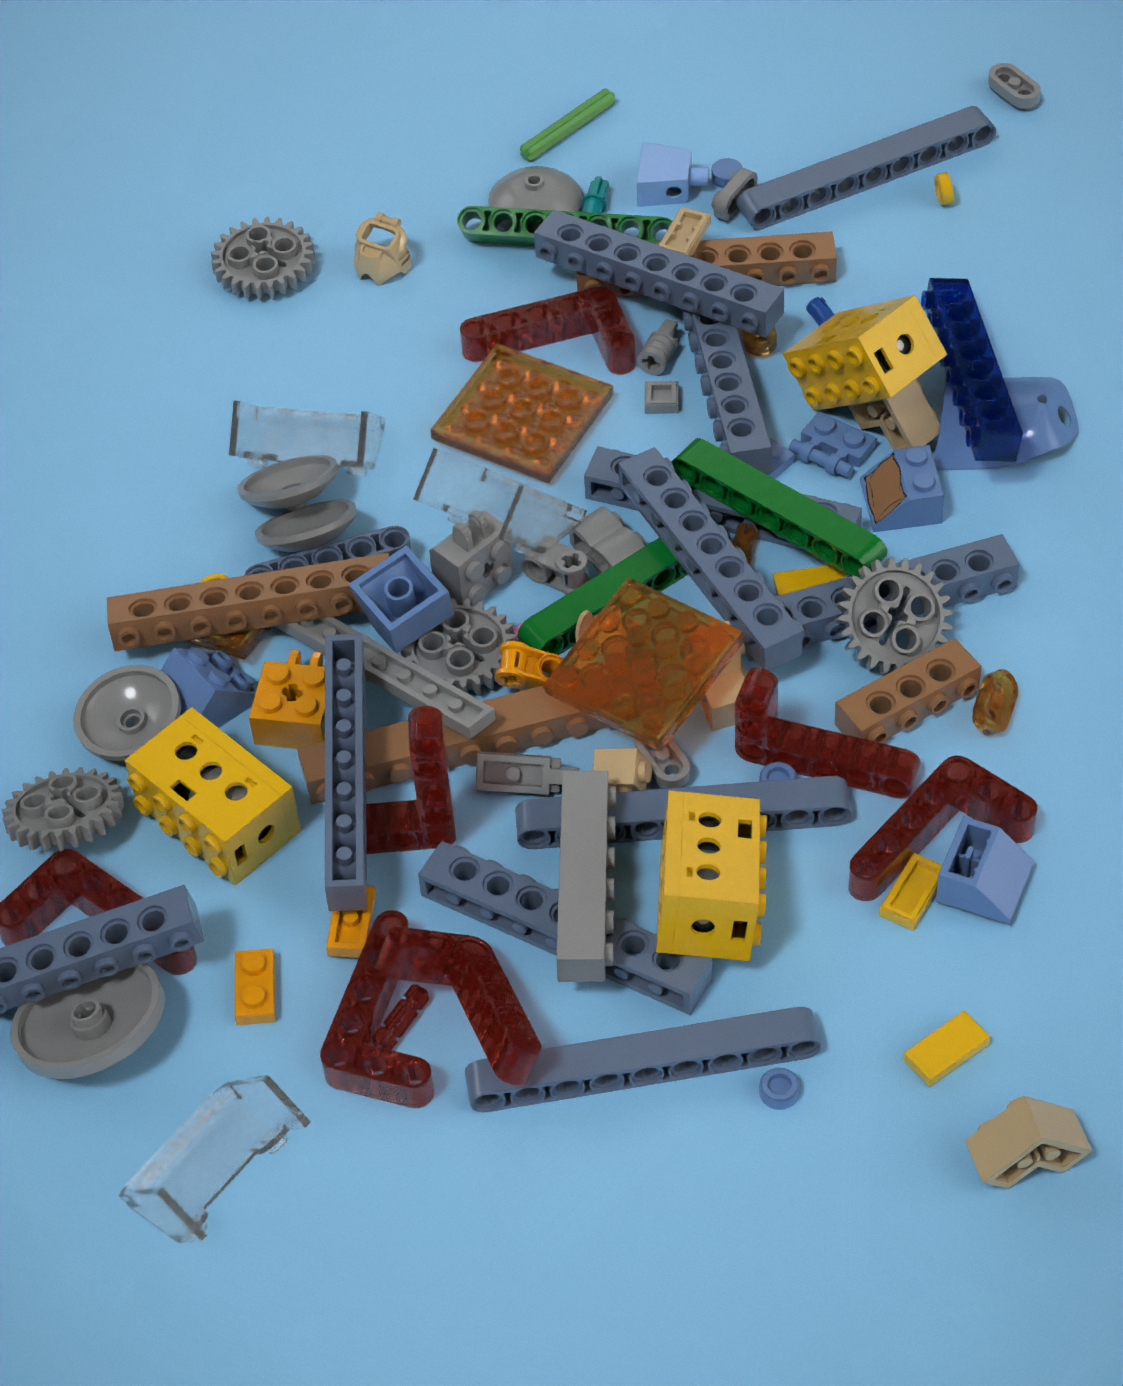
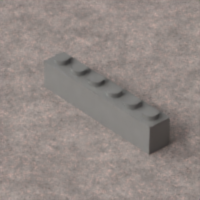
(583, 877)

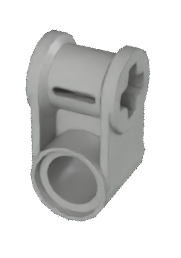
(557, 568)

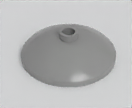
(536, 189)
(289, 482)
(307, 526)
(119, 701)

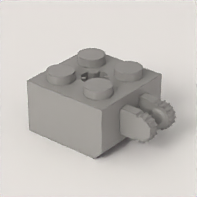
(472, 558)

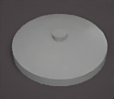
(89, 1025)

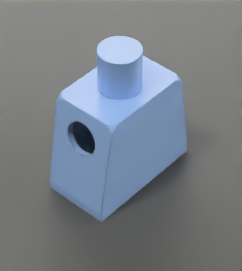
(667, 175)

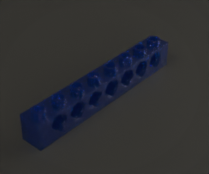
(972, 371)

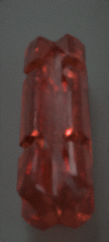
(400, 1017)

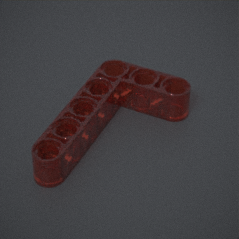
(552, 321)
(813, 750)
(950, 788)
(431, 817)
(69, 880)
(480, 986)
(366, 1015)

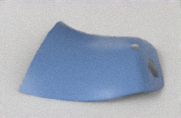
(1038, 421)

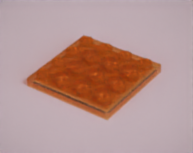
(522, 412)
(644, 663)

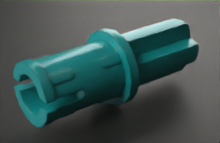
(595, 200)

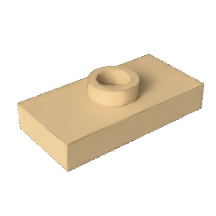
(686, 231)

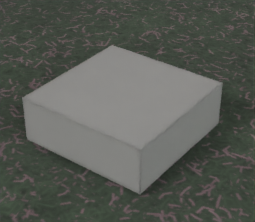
(661, 397)

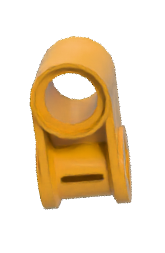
(523, 665)

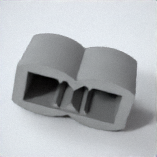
(605, 539)

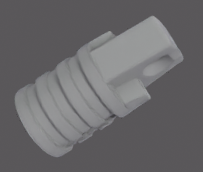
(659, 348)

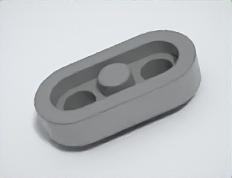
(1014, 85)
(725, 200)
(668, 761)

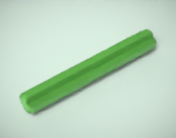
(567, 124)

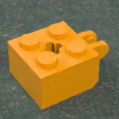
(290, 703)

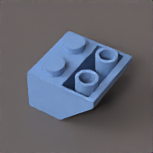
(210, 683)
(983, 871)

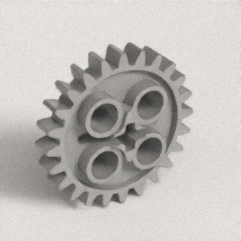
(263, 258)
(865, 600)
(463, 646)
(63, 809)

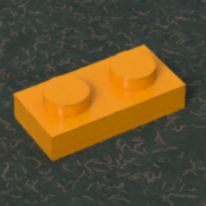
(350, 929)
(255, 987)

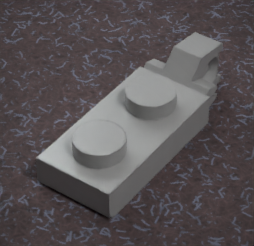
(519, 773)

